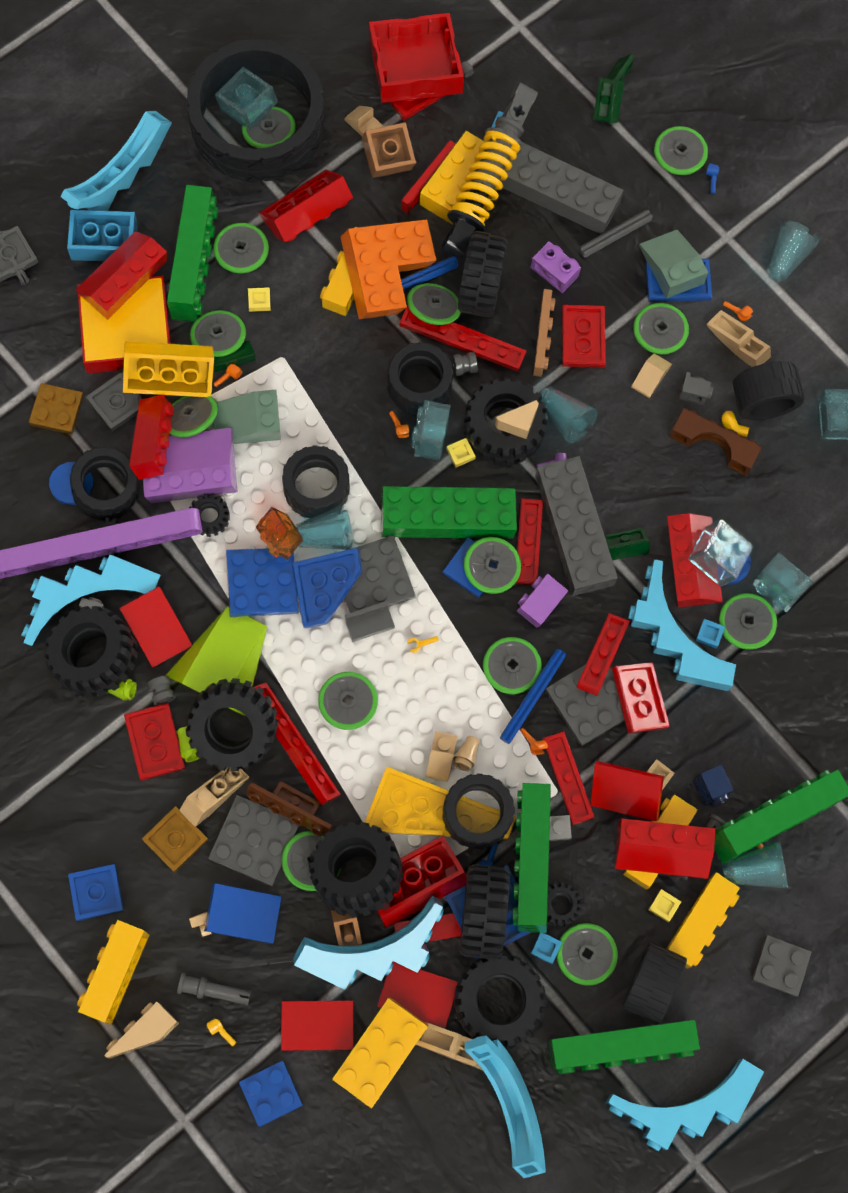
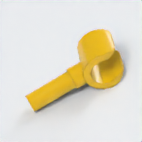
(421, 643)
(216, 1026)

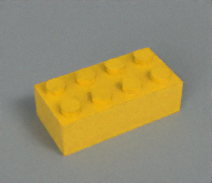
(446, 182)
(168, 369)
(113, 972)
(380, 1052)

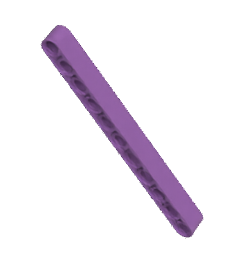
(100, 542)

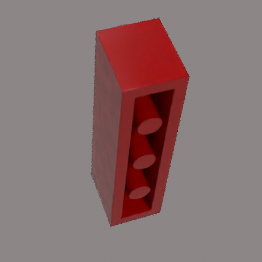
(151, 437)

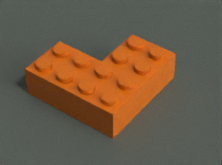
(376, 258)

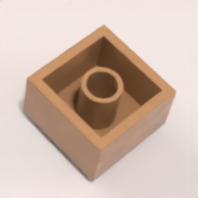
(388, 150)

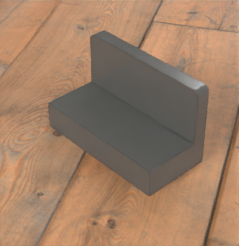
(369, 621)

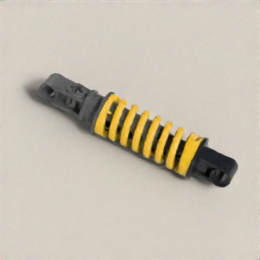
(499, 147)

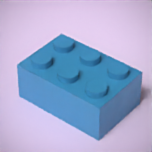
(98, 233)

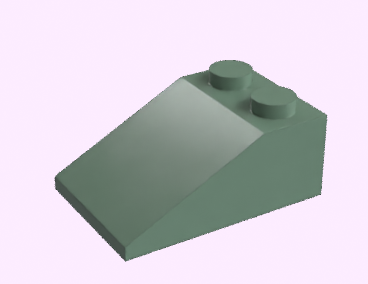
(674, 263)
(251, 417)

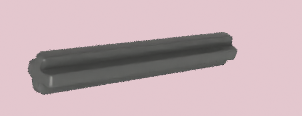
(615, 233)

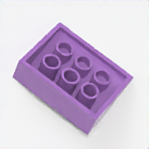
(195, 468)

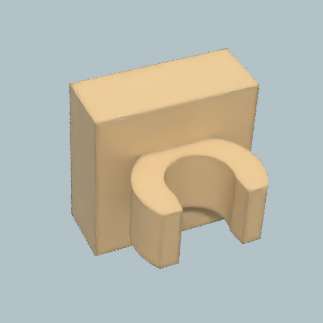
(200, 920)

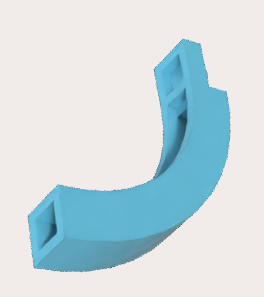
(515, 1102)

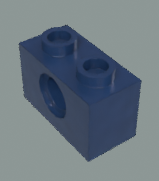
(713, 786)

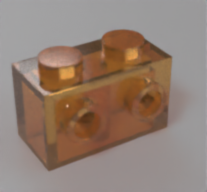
(279, 533)

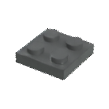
(113, 404)
(781, 966)

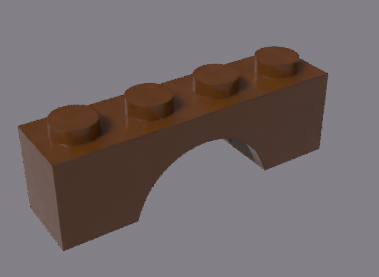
(739, 451)

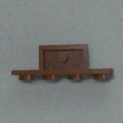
(291, 804)

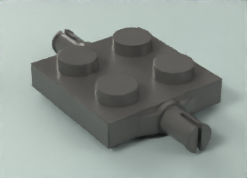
(15, 255)

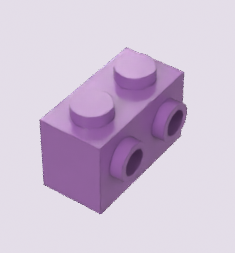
(556, 266)
(542, 600)

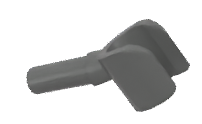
(467, 69)

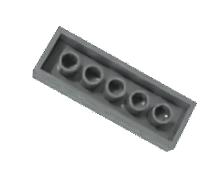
(563, 188)
(576, 526)

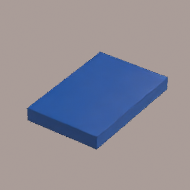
(699, 293)
(242, 913)

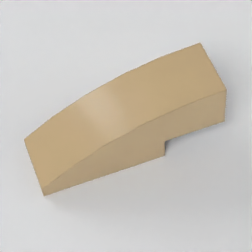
(739, 339)
(446, 1044)

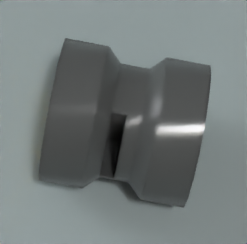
(465, 363)
(161, 690)

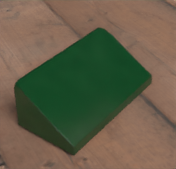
(621, 68)
(608, 100)
(241, 356)
(628, 543)

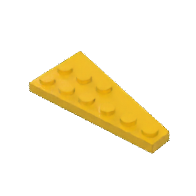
(416, 807)

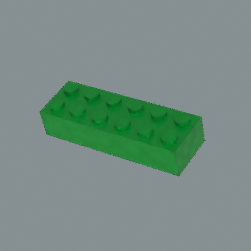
(191, 253)
(448, 512)
(779, 814)
(534, 858)
(622, 1045)

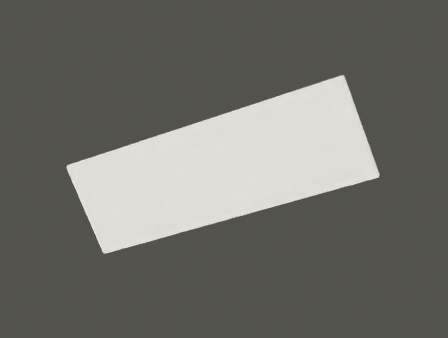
(415, 691)

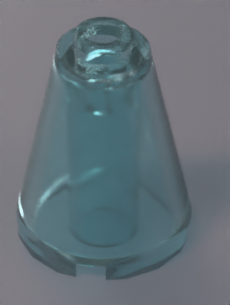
(790, 250)
(568, 414)
(327, 530)
(758, 868)

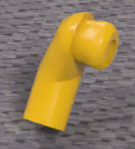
(729, 422)

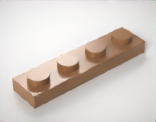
(543, 341)

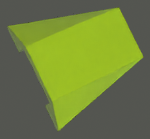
(223, 651)

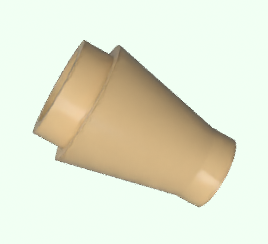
(466, 755)

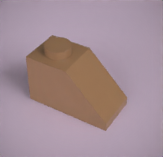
(346, 929)

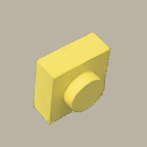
(259, 299)
(460, 452)
(664, 905)

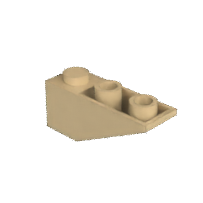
(212, 795)
(149, 1029)

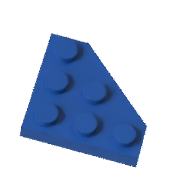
(324, 584)

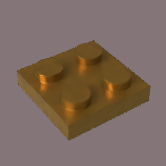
(56, 408)
(175, 839)

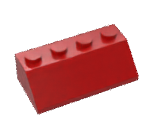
(306, 205)
(123, 274)
(691, 583)
(664, 848)
(426, 873)

